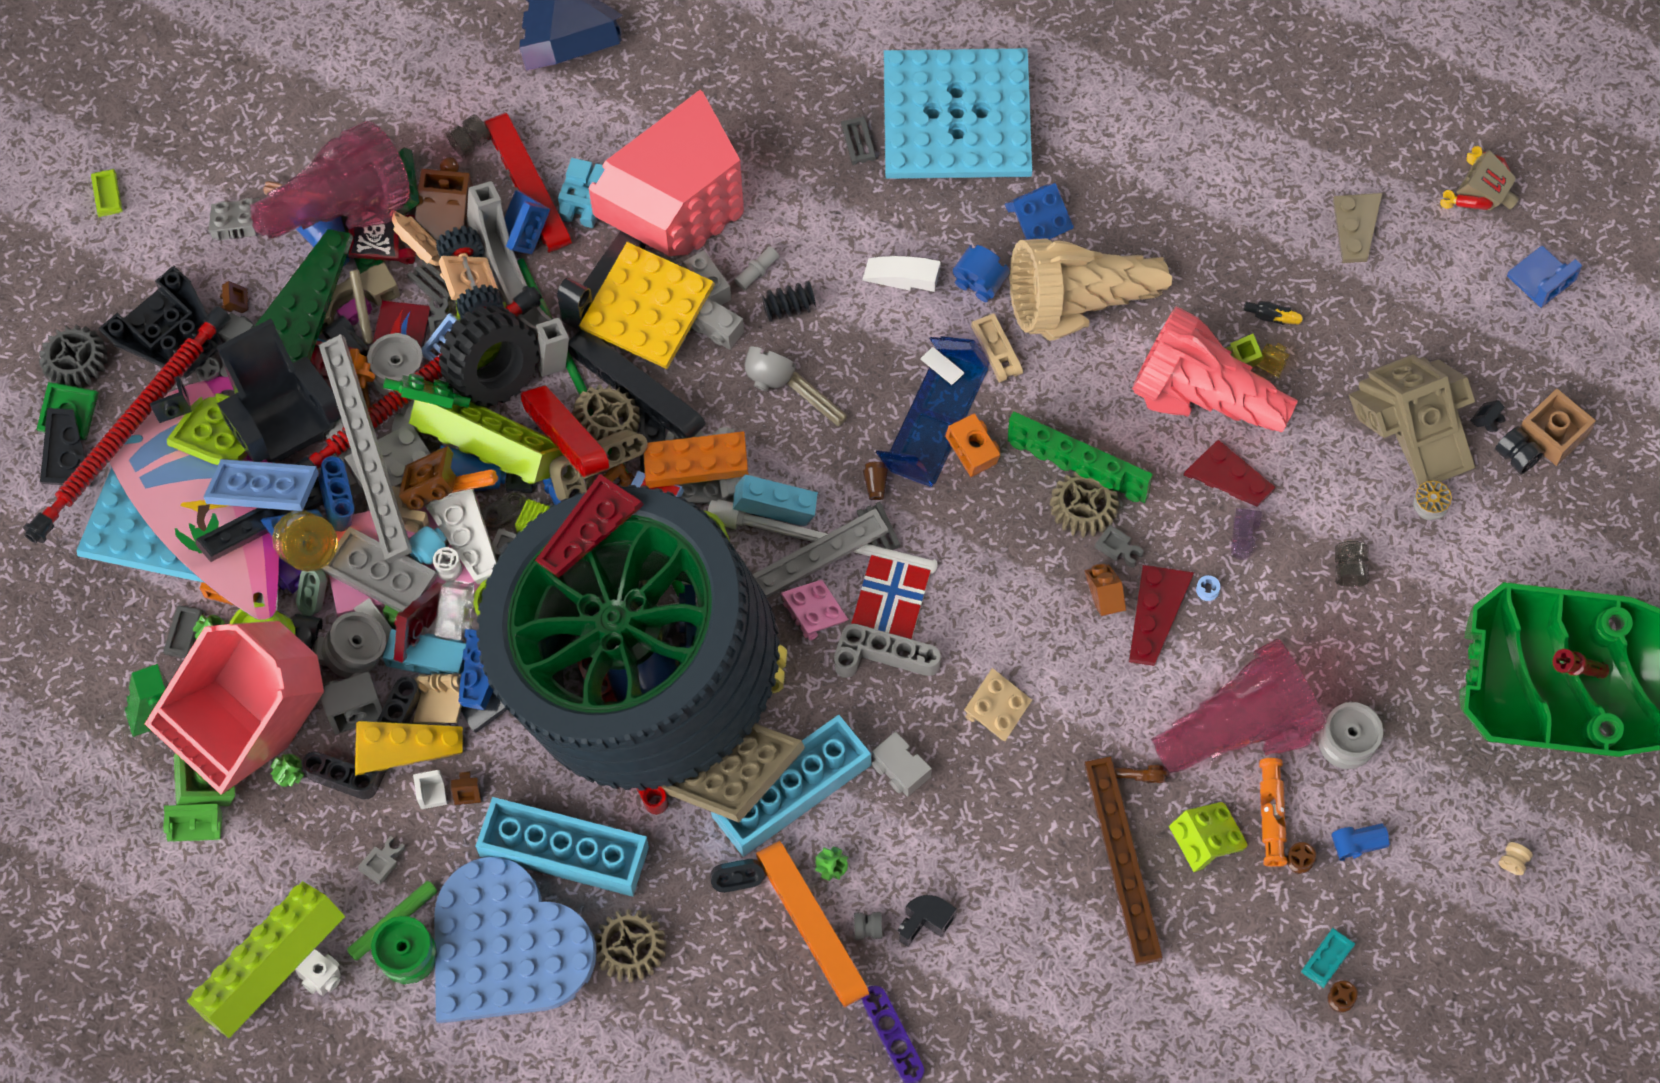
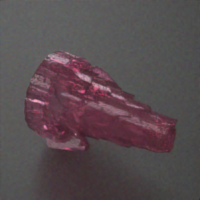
(348, 177)
(1261, 704)

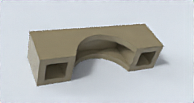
(376, 285)

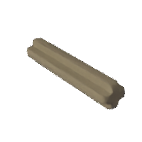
(817, 399)

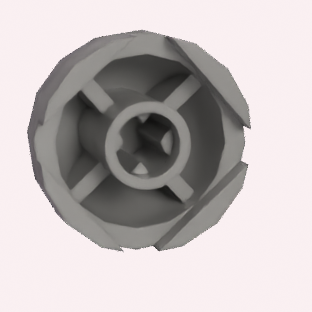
(768, 369)

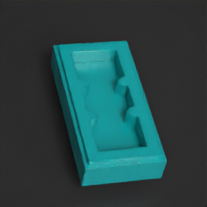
(1328, 957)

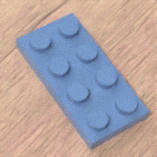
(261, 485)

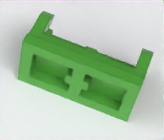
(192, 822)

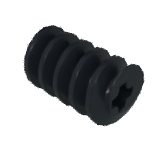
(789, 300)

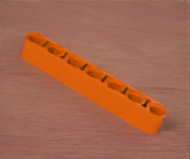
(812, 924)

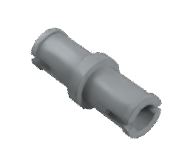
(757, 268)

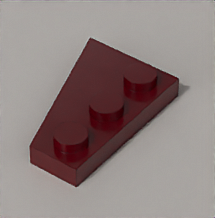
(1228, 472)

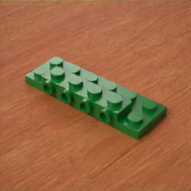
(1079, 457)

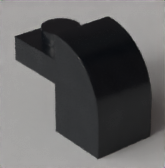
(928, 912)

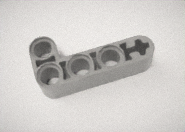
(888, 655)

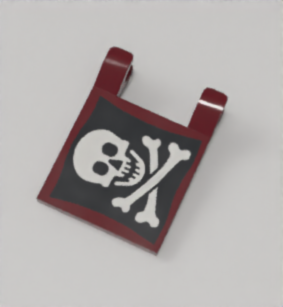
(379, 243)

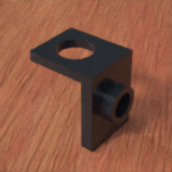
(172, 405)

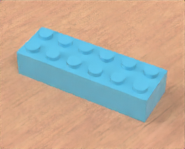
(827, 763)
(563, 846)

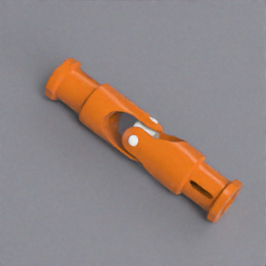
(1273, 815)

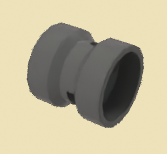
(868, 925)

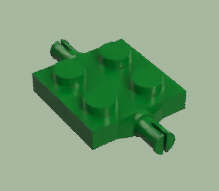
(434, 392)

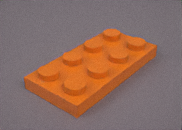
(695, 459)

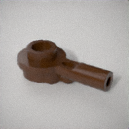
(1153, 774)

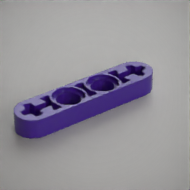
(897, 1033)

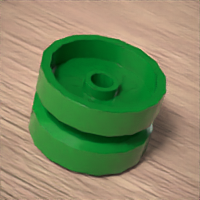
(402, 934)

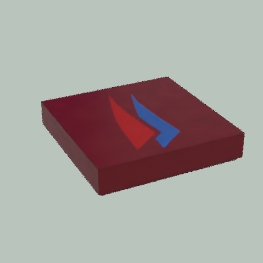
(403, 319)

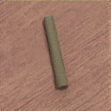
(361, 307)

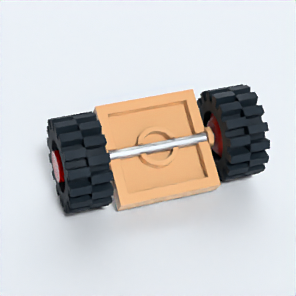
(466, 270)

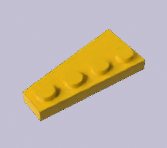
(399, 744)

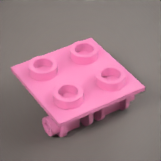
(813, 608)

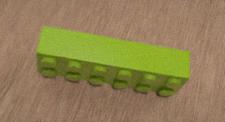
(490, 437)
(265, 958)

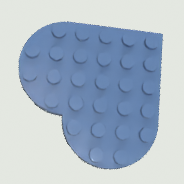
(505, 946)

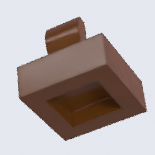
(234, 297)
(465, 789)

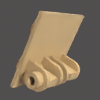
(438, 698)
(997, 705)

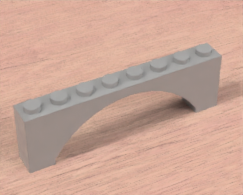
(487, 217)

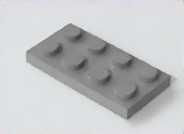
(363, 567)

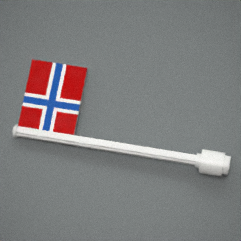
(891, 585)

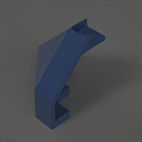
(566, 30)

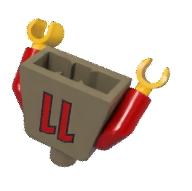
(1484, 185)

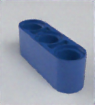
(336, 493)

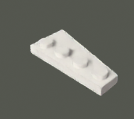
(465, 530)

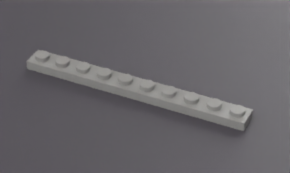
(365, 449)

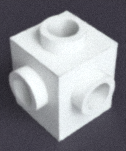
(319, 973)

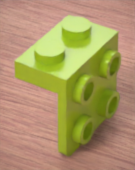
(1207, 834)

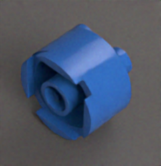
(980, 272)

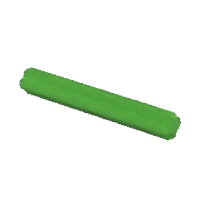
(405, 908)

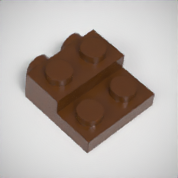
(427, 479)

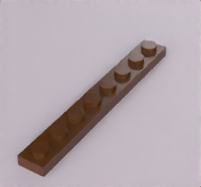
(1123, 861)

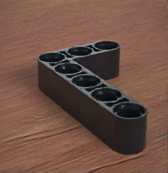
(576, 298)
(331, 766)

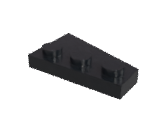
(61, 447)

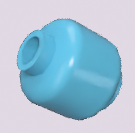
(426, 543)

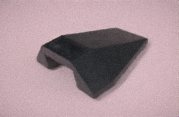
(163, 323)

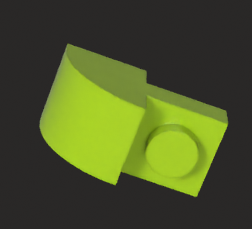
(1246, 350)

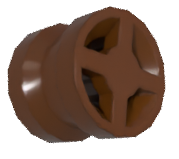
(1303, 852)
(1345, 991)

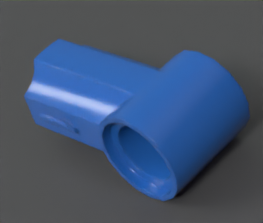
(1354, 842)

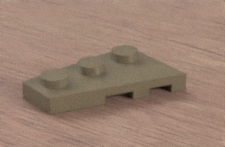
(1356, 224)

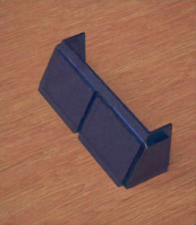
(921, 441)

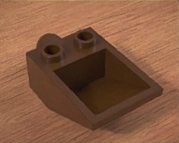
(443, 198)

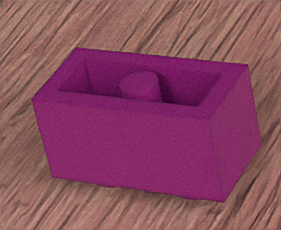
(350, 311)

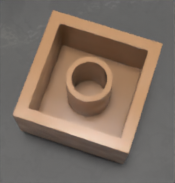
(1558, 426)

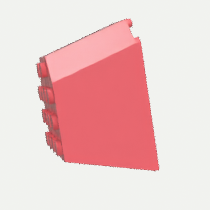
(673, 181)
(221, 680)

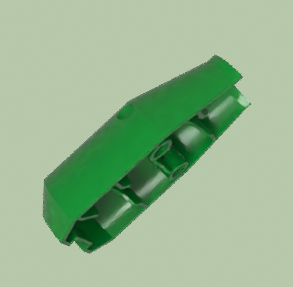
(1524, 701)

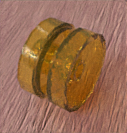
(308, 527)

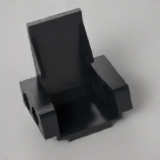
(275, 402)

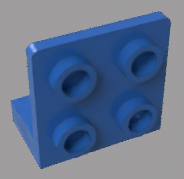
(1041, 213)
(524, 222)
(1543, 275)

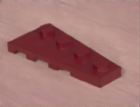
(591, 521)

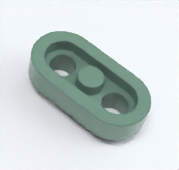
(311, 592)

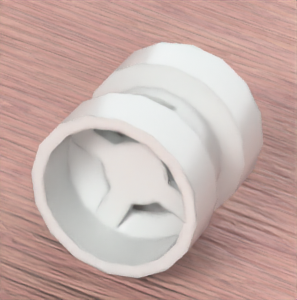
(447, 569)

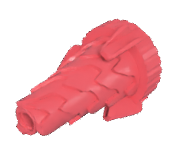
(1195, 368)

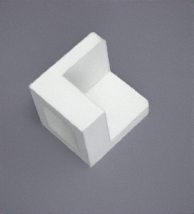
(430, 789)

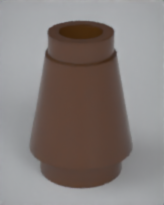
(875, 479)

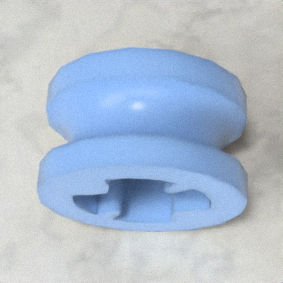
(1214, 585)

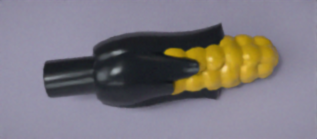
(1272, 312)

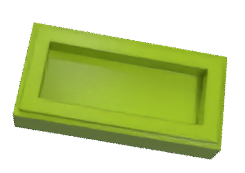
(106, 192)

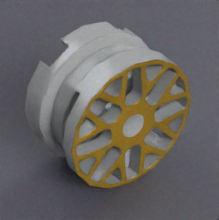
(1432, 500)

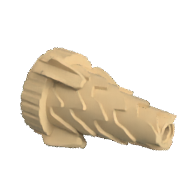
(1062, 281)

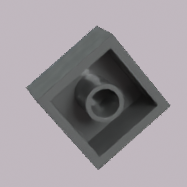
(351, 702)

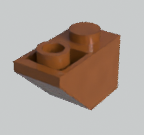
(1105, 589)

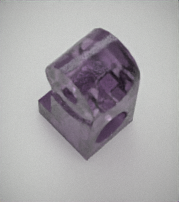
(1242, 539)

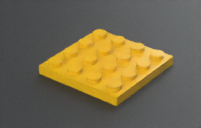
(647, 305)

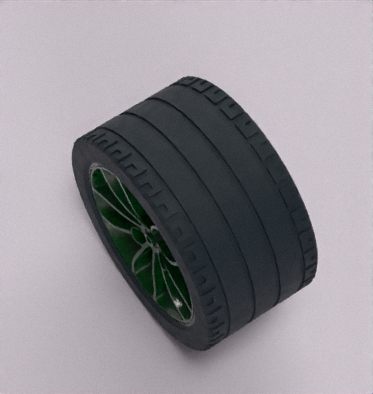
(689, 716)

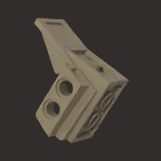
(1421, 407)

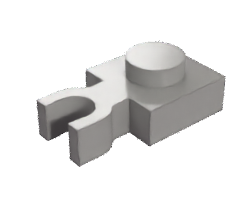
(380, 863)

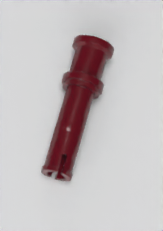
(1577, 664)

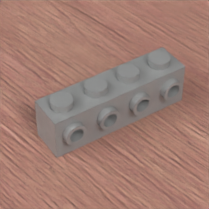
(719, 324)

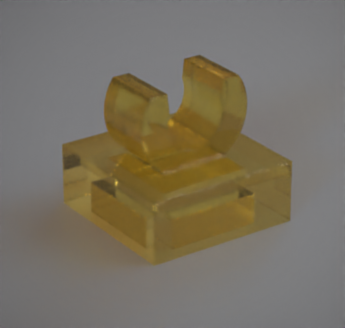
(1274, 359)

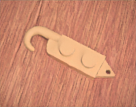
(416, 238)

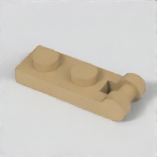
(996, 347)

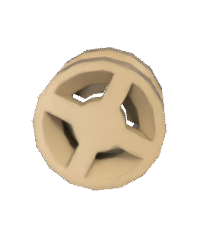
(1515, 858)

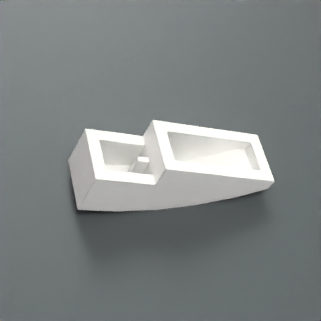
(903, 272)

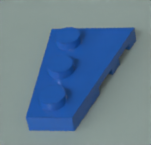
(474, 684)

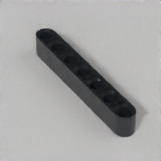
(647, 392)

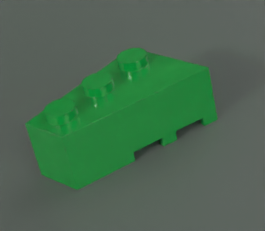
(145, 691)

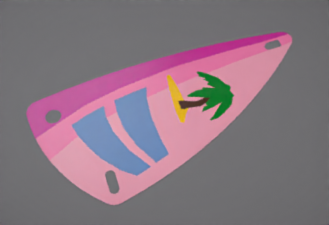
(169, 496)

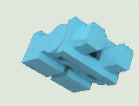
(575, 191)

